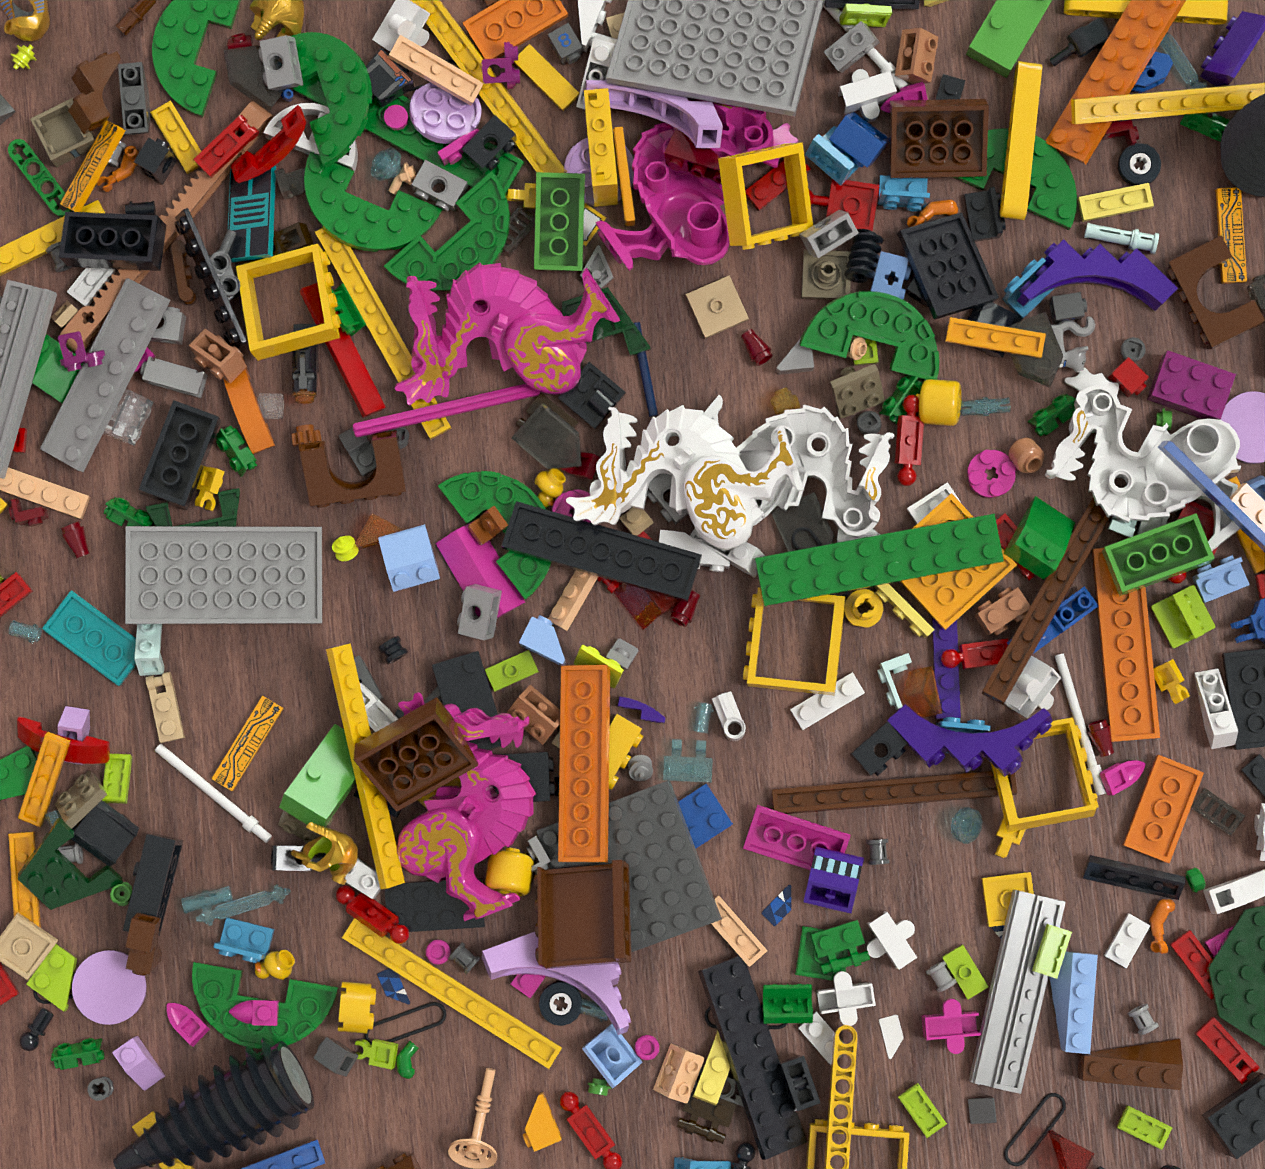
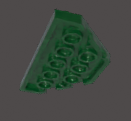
(1239, 975)

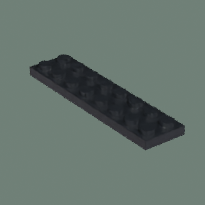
(602, 551)
(752, 1057)

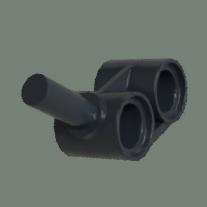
(1084, 40)

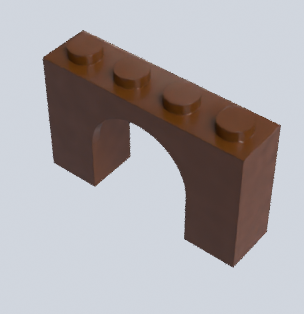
(1216, 327)
(327, 488)

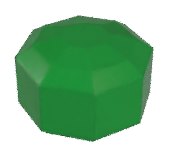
(1195, 879)

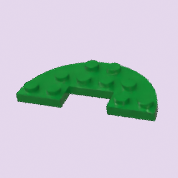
(177, 48)
(345, 89)
(1050, 176)
(359, 221)
(476, 242)
(880, 319)
(479, 491)
(301, 1014)

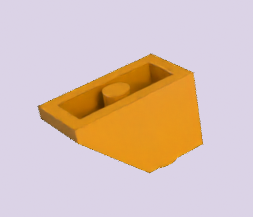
(541, 1126)

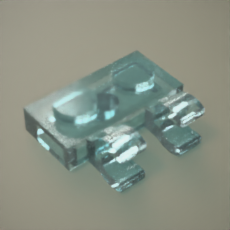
(688, 768)

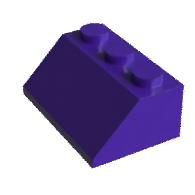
(1233, 48)

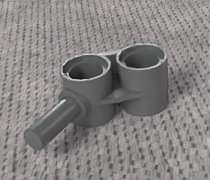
(226, 273)

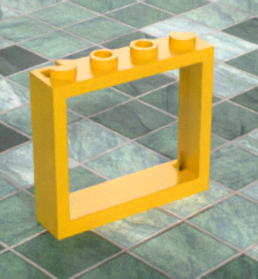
(601, 147)
(735, 195)
(296, 340)
(753, 649)
(1083, 776)
(869, 1129)

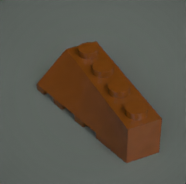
(1136, 1065)

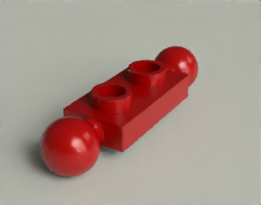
(909, 441)
(975, 654)
(372, 914)
(590, 1131)

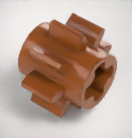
(305, 434)

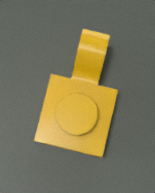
(527, 195)
(209, 484)
(1169, 678)
(1007, 839)

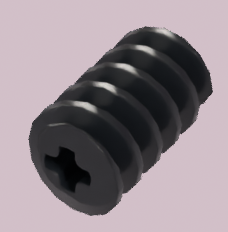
(863, 256)

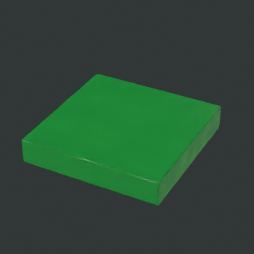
(807, 962)

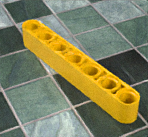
(1193, 11)
(1021, 140)
(836, 1098)

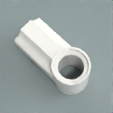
(728, 714)

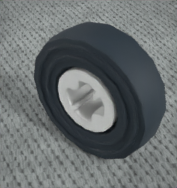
(1143, 153)
(549, 1009)

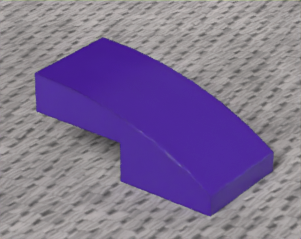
(648, 713)

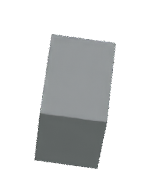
(796, 361)

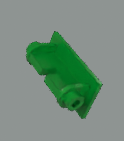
(1211, 127)
(348, 313)
(894, 404)
(1044, 419)
(239, 460)
(120, 510)
(88, 1050)

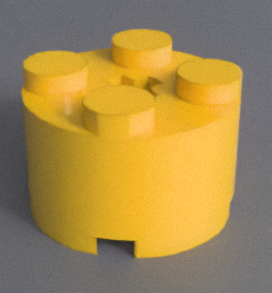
(355, 1007)

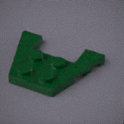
(605, 328)
(229, 506)
(55, 878)

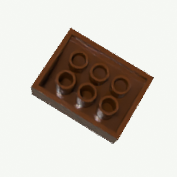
(938, 138)
(415, 754)

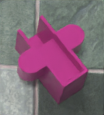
(951, 1025)

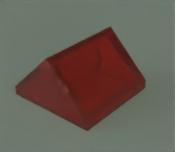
(644, 604)
(1070, 1153)

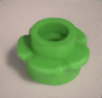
(1163, 418)
(117, 898)
(598, 1087)

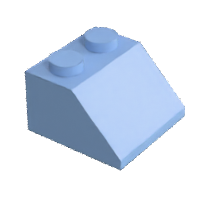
(409, 558)
(543, 640)

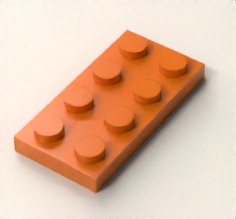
(512, 22)
(1163, 809)

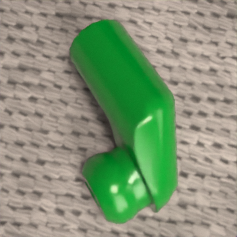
(403, 1060)

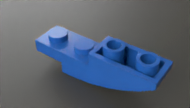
(1068, 614)

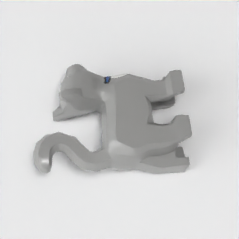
(1076, 357)

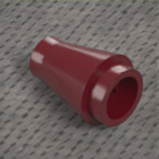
(757, 349)
(76, 539)
(684, 611)
(1101, 736)

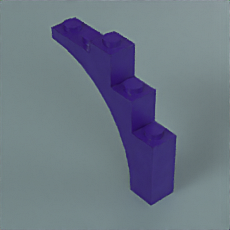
(1130, 273)
(969, 749)

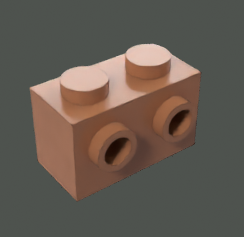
(916, 56)
(218, 356)
(996, 615)
(543, 715)

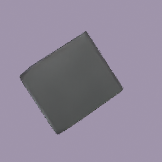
(982, 1110)

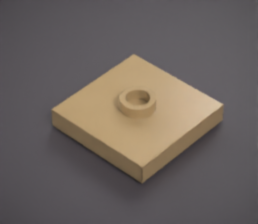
(717, 307)
(24, 946)

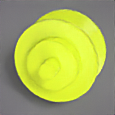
(23, 57)
(345, 548)

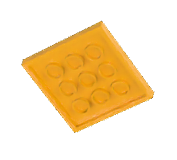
(953, 593)

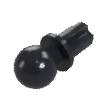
(29, 1040)
(745, 1153)

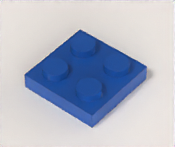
(703, 815)

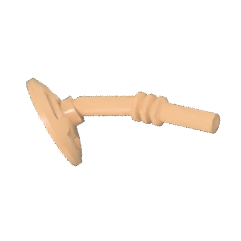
(475, 1144)

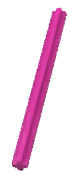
(444, 410)

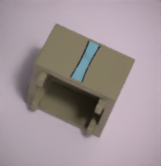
(61, 134)

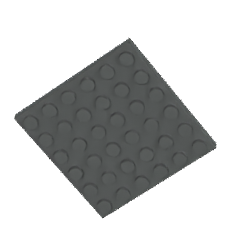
(664, 869)

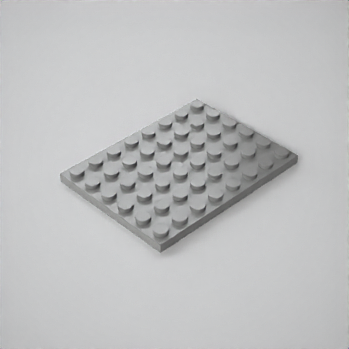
(718, 50)

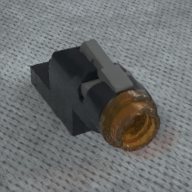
(304, 370)

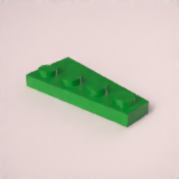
(16, 772)

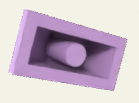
(74, 724)
(138, 1063)

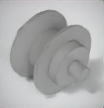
(640, 767)

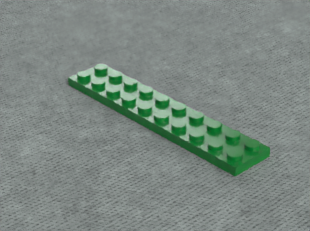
(417, 145)
(879, 560)

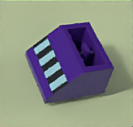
(833, 880)

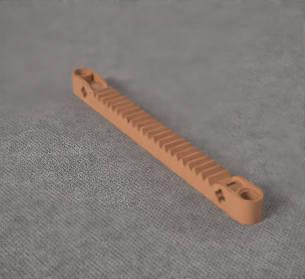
(194, 201)

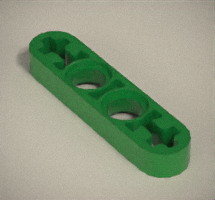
(39, 179)

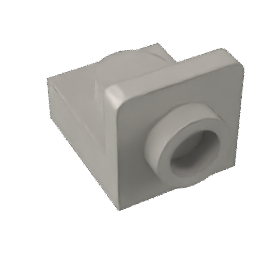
(622, 653)
(536, 851)

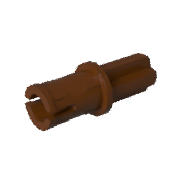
(134, 15)

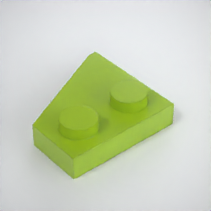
(54, 977)

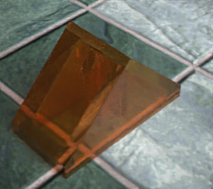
(373, 529)
(922, 692)

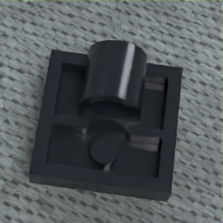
(592, 396)

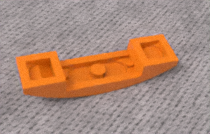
(249, 413)

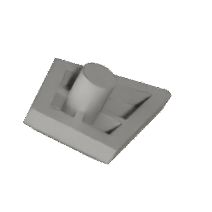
(599, 268)

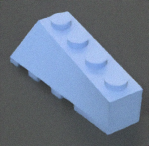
(1074, 1001)

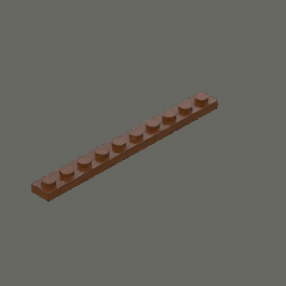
(1046, 605)
(887, 792)

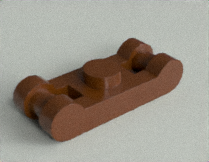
(183, 273)

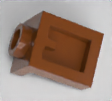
(487, 526)

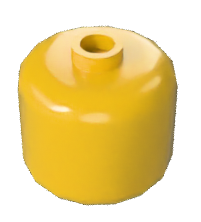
(940, 402)
(509, 872)

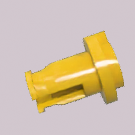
(866, 619)

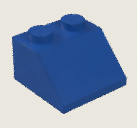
(859, 140)

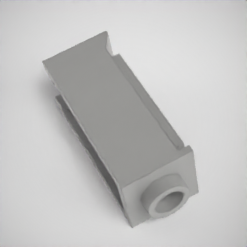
(174, 377)

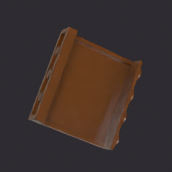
(583, 915)

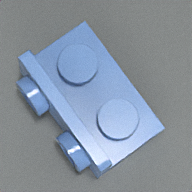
(1220, 580)

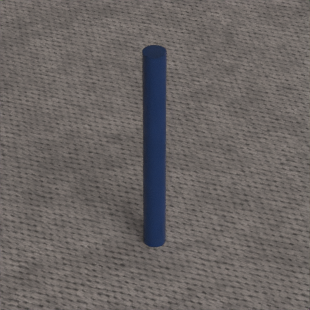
(646, 380)

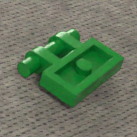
(838, 939)

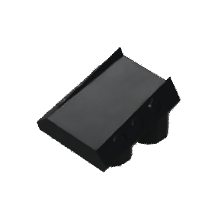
(995, 315)
(105, 833)

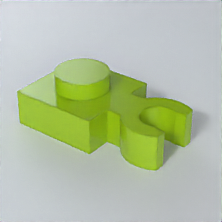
(381, 1052)

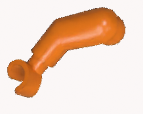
(126, 169)
(933, 208)
(1157, 920)

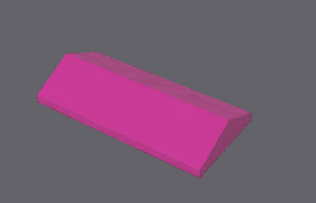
(478, 565)
(790, 837)

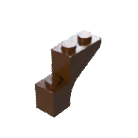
(90, 78)
(143, 944)

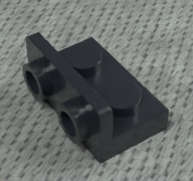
(984, 214)

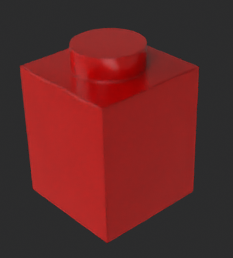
(1129, 378)

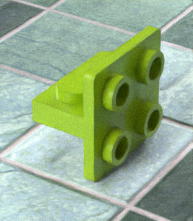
(1183, 616)

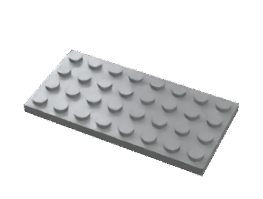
(223, 575)

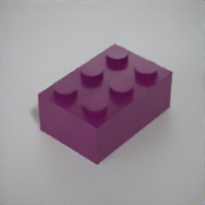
(1191, 386)

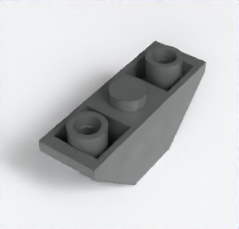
(134, 98)

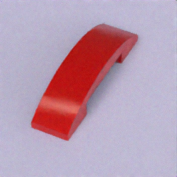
(250, 166)
(87, 752)

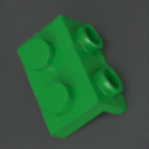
(787, 1004)

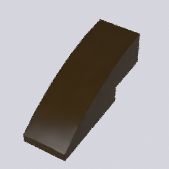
(289, 239)

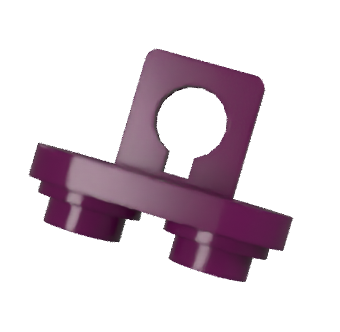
(510, 75)
(74, 362)

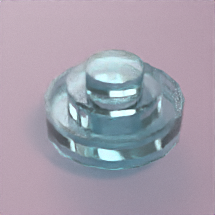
(386, 164)
(966, 825)

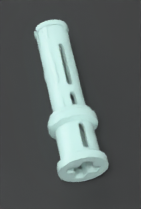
(1132, 239)

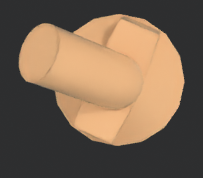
(406, 175)
(857, 348)

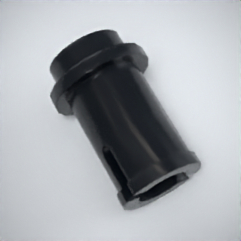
(142, 208)

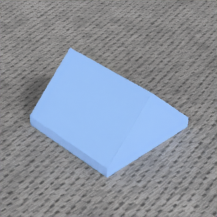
(612, 1055)

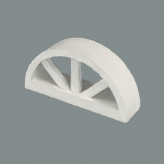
(307, 146)

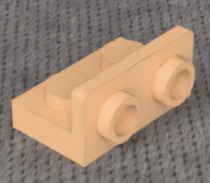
(678, 1073)

